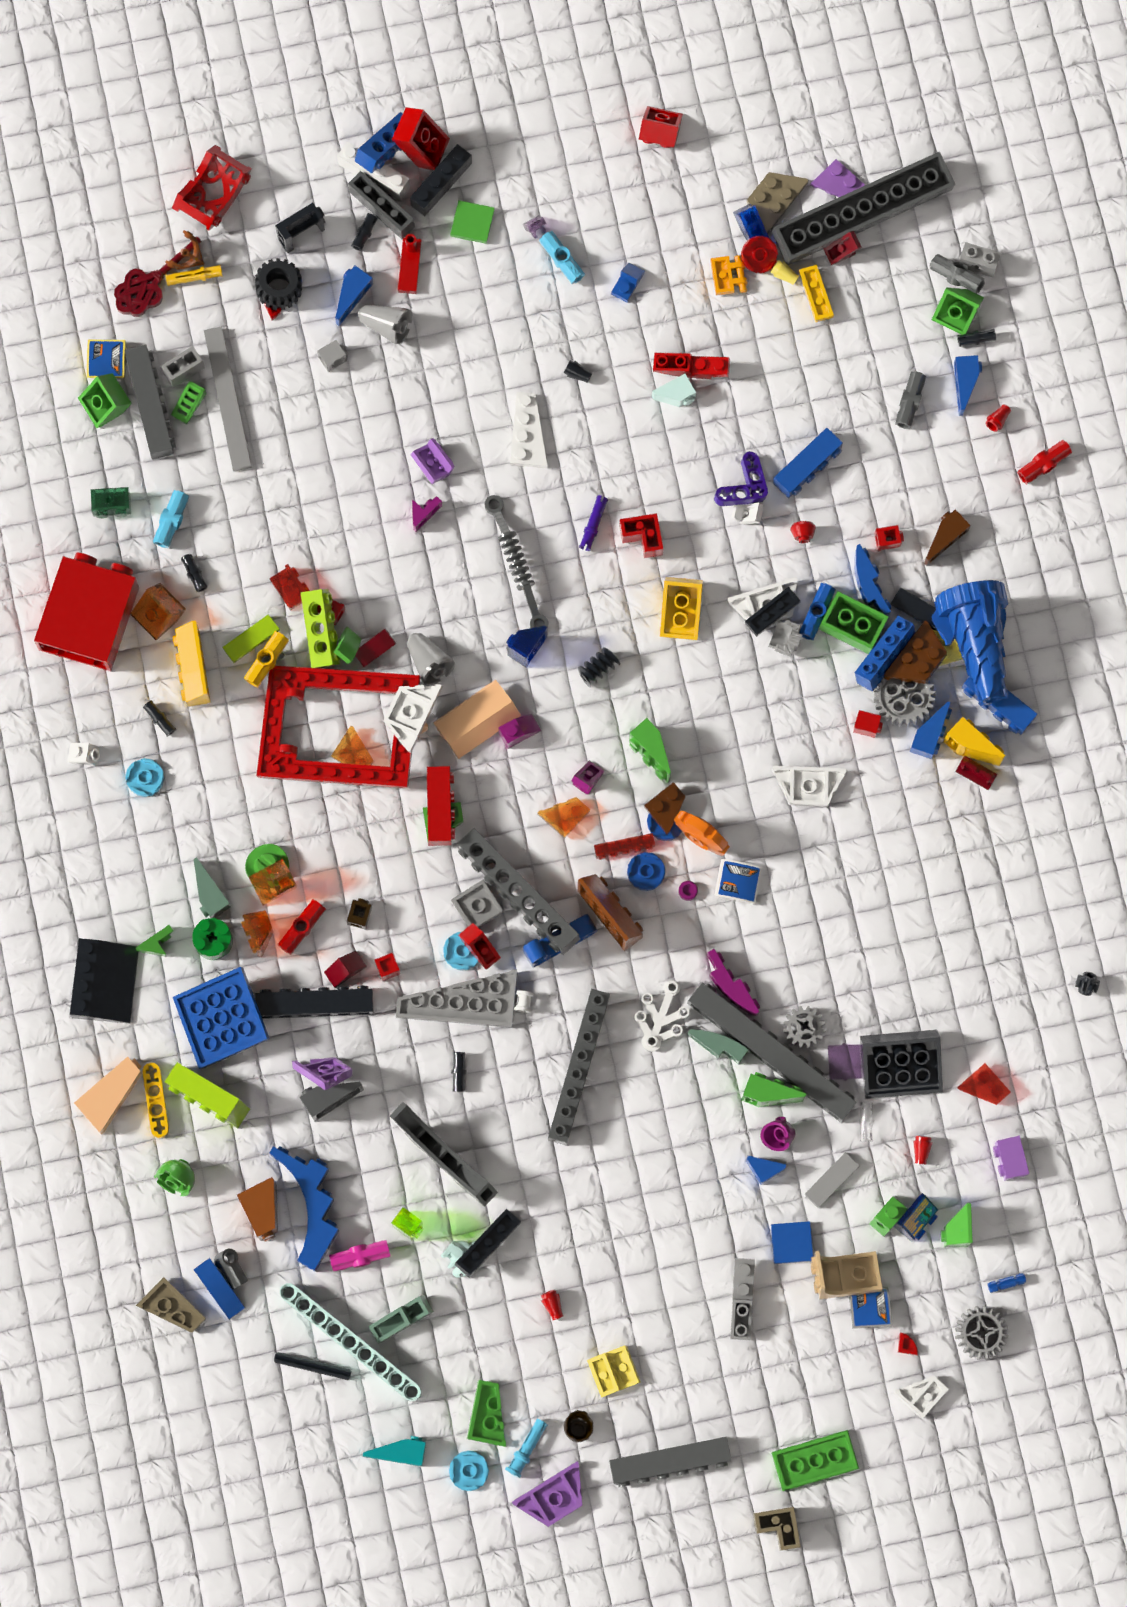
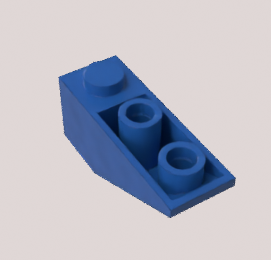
(927, 735)

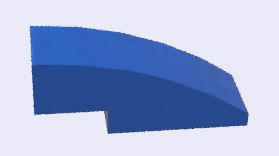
(219, 1288)

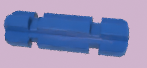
(1007, 1282)

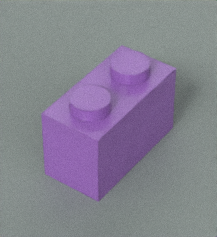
(1011, 1158)

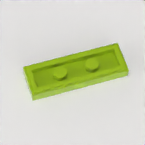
(250, 638)

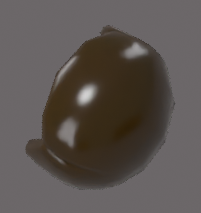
(578, 1426)

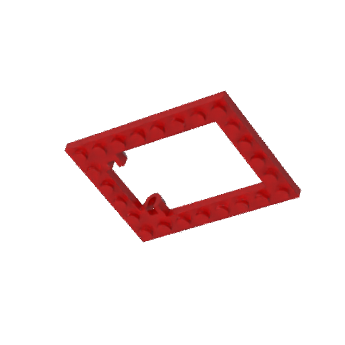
(291, 682)

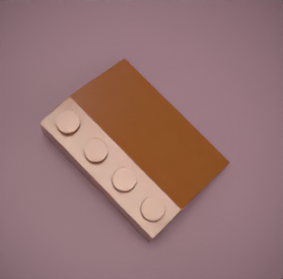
(609, 911)

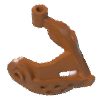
(195, 258)

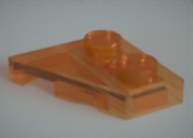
(352, 750)
(565, 816)

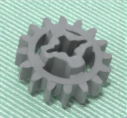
(811, 1032)

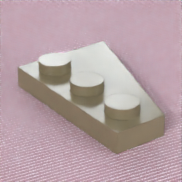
(171, 1306)

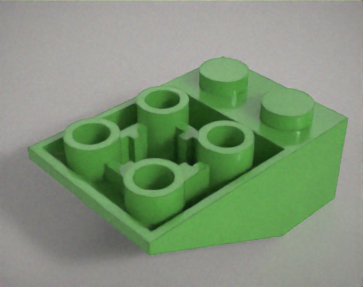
(648, 742)
(765, 1092)

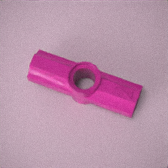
(359, 1255)

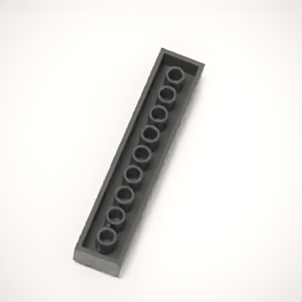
(863, 208)

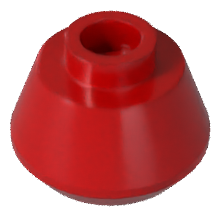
(803, 531)

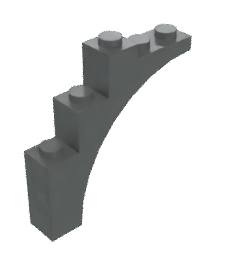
(443, 1155)

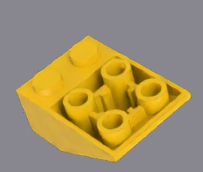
(968, 741)

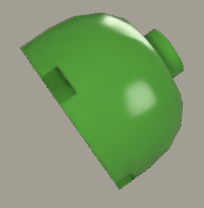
(176, 1176)

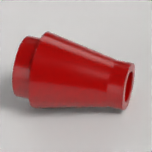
(997, 419)
(922, 1148)
(552, 1303)

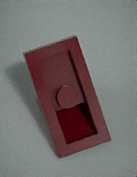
(842, 248)

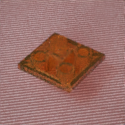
(273, 882)
(260, 929)

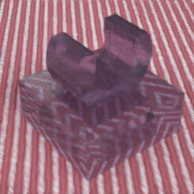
(535, 224)

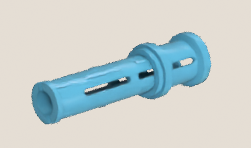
(521, 1457)

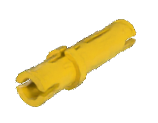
(194, 275)

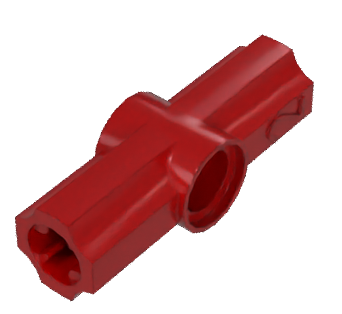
(1044, 462)
(294, 937)

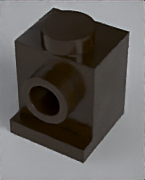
(353, 919)

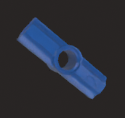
(821, 601)

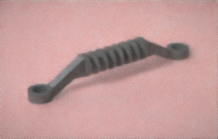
(515, 557)

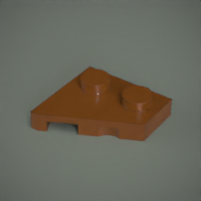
(666, 806)

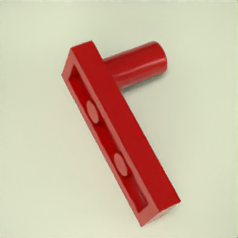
(409, 265)

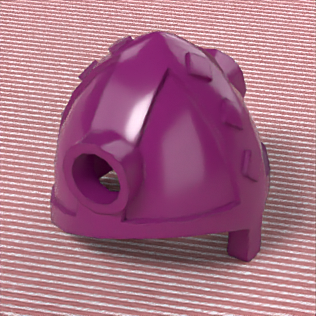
(778, 1134)

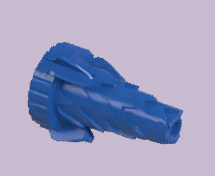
(976, 620)

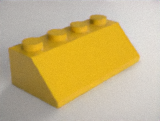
(192, 664)

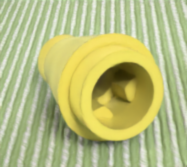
(784, 272)

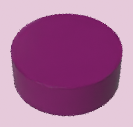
(688, 890)

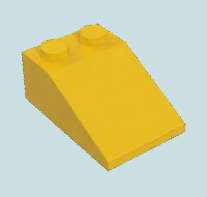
(681, 608)

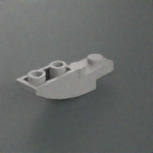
(742, 1299)

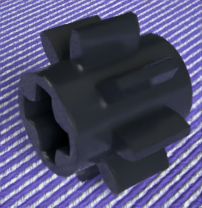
(1087, 983)

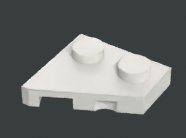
(922, 1395)

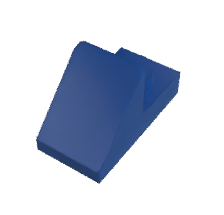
(627, 282)

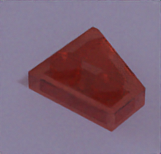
(985, 1085)

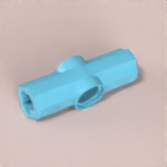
(567, 266)
(171, 519)

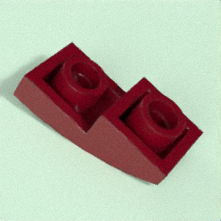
(375, 647)

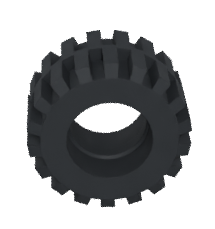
(278, 270)

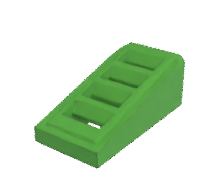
(183, 399)

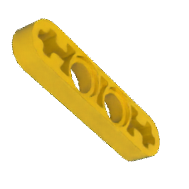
(155, 1100)

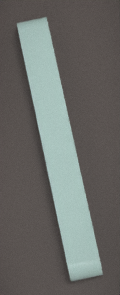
(345, 1333)

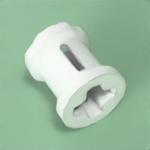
(523, 1001)

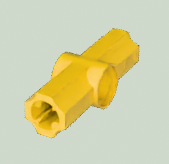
(260, 669)

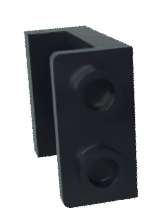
(299, 223)

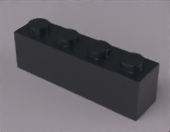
(441, 180)

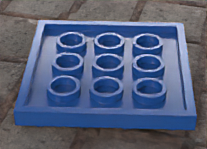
(221, 1018)

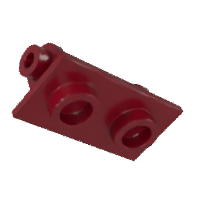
(976, 772)

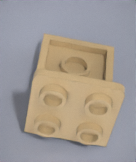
(845, 1275)

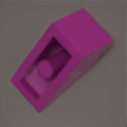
(518, 730)

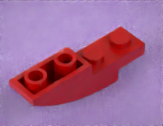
(693, 366)

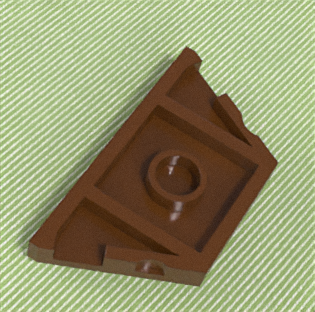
(918, 658)

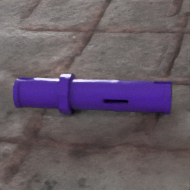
(590, 531)

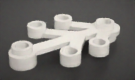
(660, 1019)

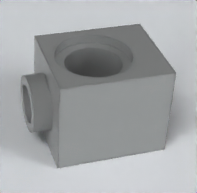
(332, 355)

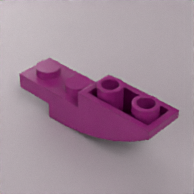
(735, 991)

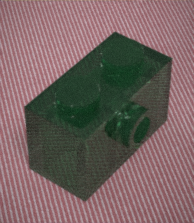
(110, 502)

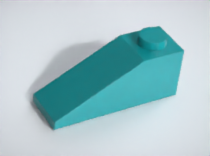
(405, 1451)

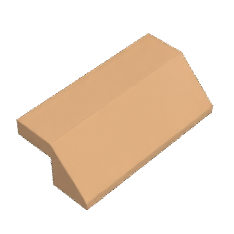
(476, 719)

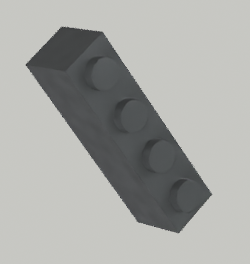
(381, 205)

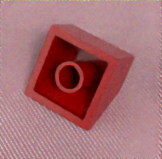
(660, 127)

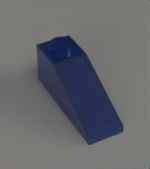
(750, 222)

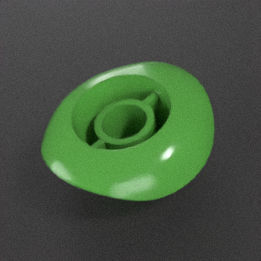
(263, 857)

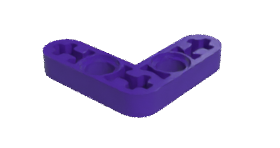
(748, 489)

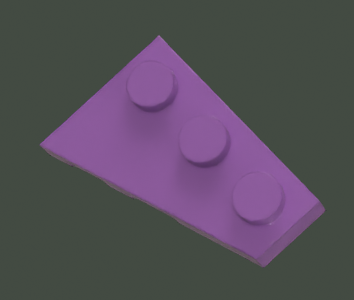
(837, 180)

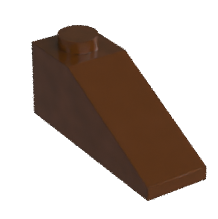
(950, 530)

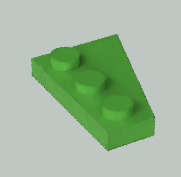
(486, 1415)

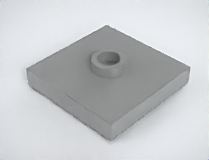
(477, 905)

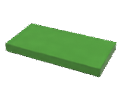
(815, 1460)

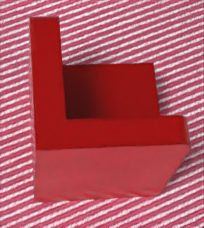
(387, 966)

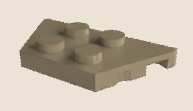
(775, 196)

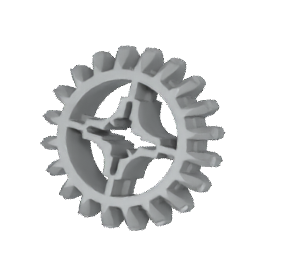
(980, 1324)

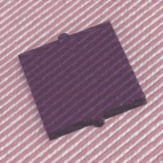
(844, 1062)

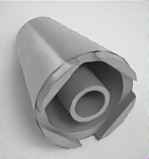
(387, 321)
(429, 659)

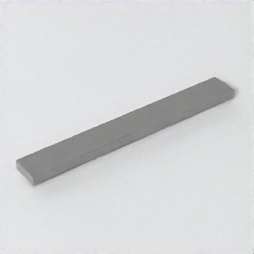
(227, 398)

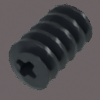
(597, 666)

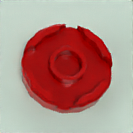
(759, 254)

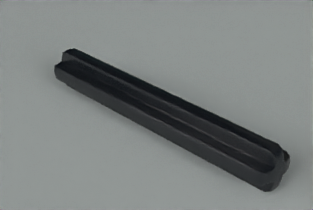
(312, 1366)

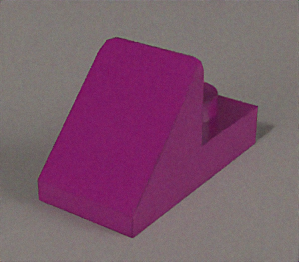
(421, 515)
(587, 777)

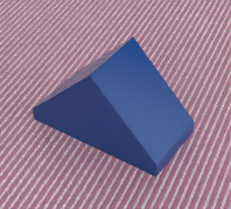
(764, 1169)

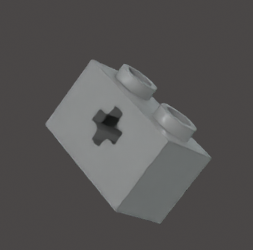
(980, 259)
(183, 366)

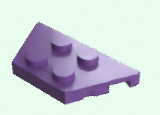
(324, 1072)
(553, 1497)

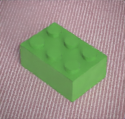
(853, 622)

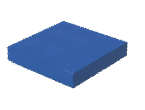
(791, 1242)

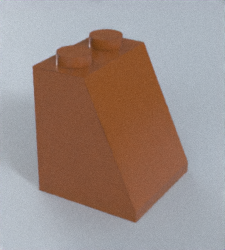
(261, 1208)

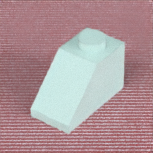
(676, 392)

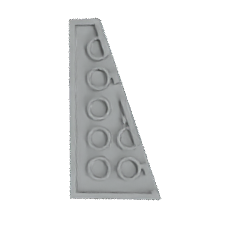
(475, 1002)

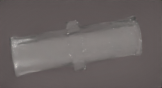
(866, 1121)

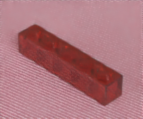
(624, 846)

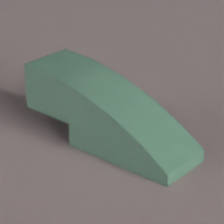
(719, 1044)
(401, 1318)

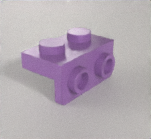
(433, 461)

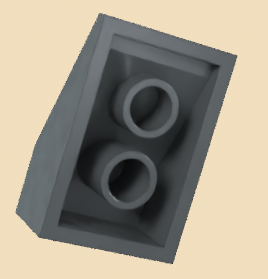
(321, 1101)

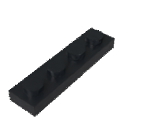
(487, 1243)

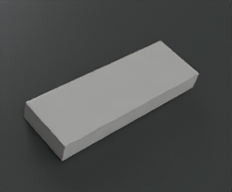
(831, 1180)

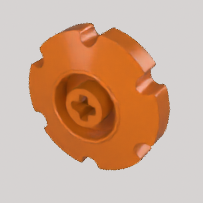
(701, 833)

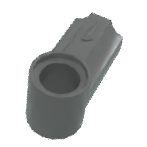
(232, 1269)

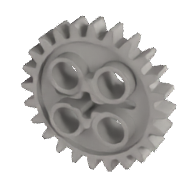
(911, 711)

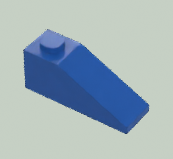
(354, 287)
(966, 375)

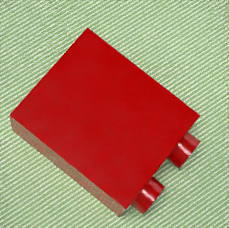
(87, 611)

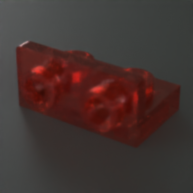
(289, 586)

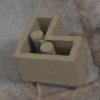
(781, 1521)

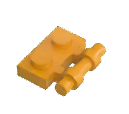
(722, 275)

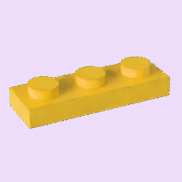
(816, 293)

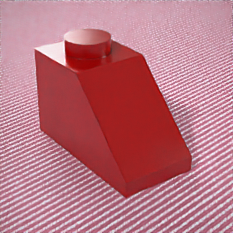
(479, 946)

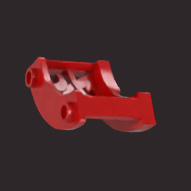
(186, 198)

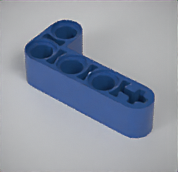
(540, 951)

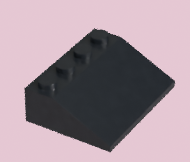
(104, 981)
(901, 1063)

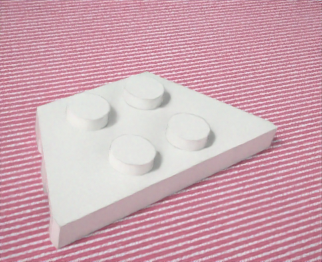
(750, 602)
(410, 712)
(808, 784)

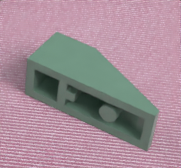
(210, 896)

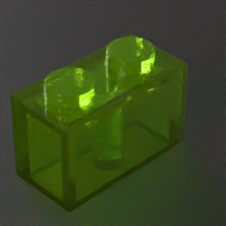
(408, 1224)

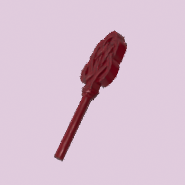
(139, 287)

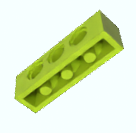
(313, 620)

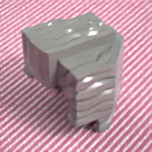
(786, 638)

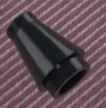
(577, 371)

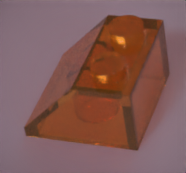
(157, 610)

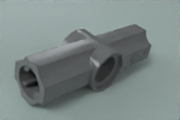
(957, 273)
(910, 400)

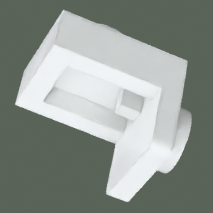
(748, 513)
(84, 754)

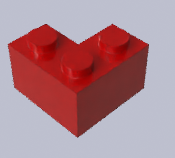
(643, 529)

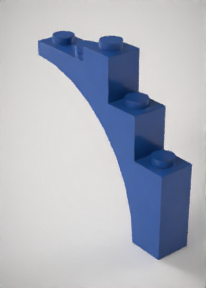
(319, 1232)

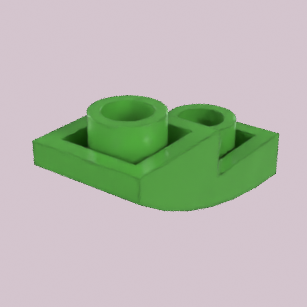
(348, 645)

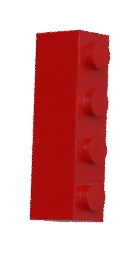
(439, 806)

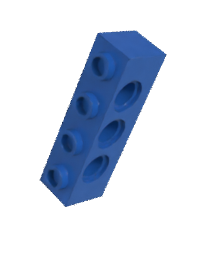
(379, 147)
(884, 653)

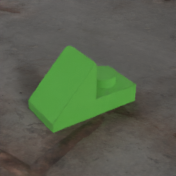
(152, 946)

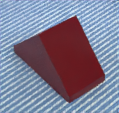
(344, 968)

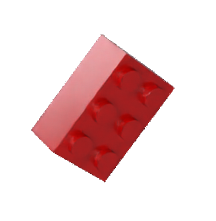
(420, 138)

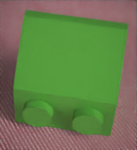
(104, 400)

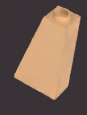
(109, 1094)

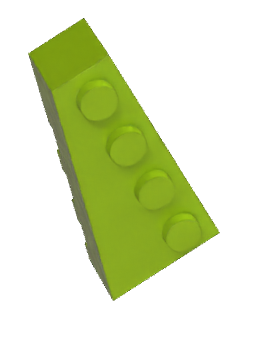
(207, 1095)

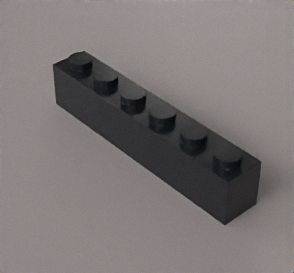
(315, 1003)

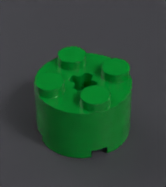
(206, 929)

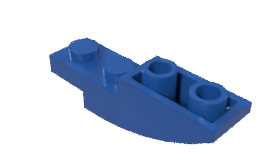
(866, 575)

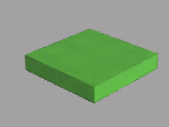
(472, 222)

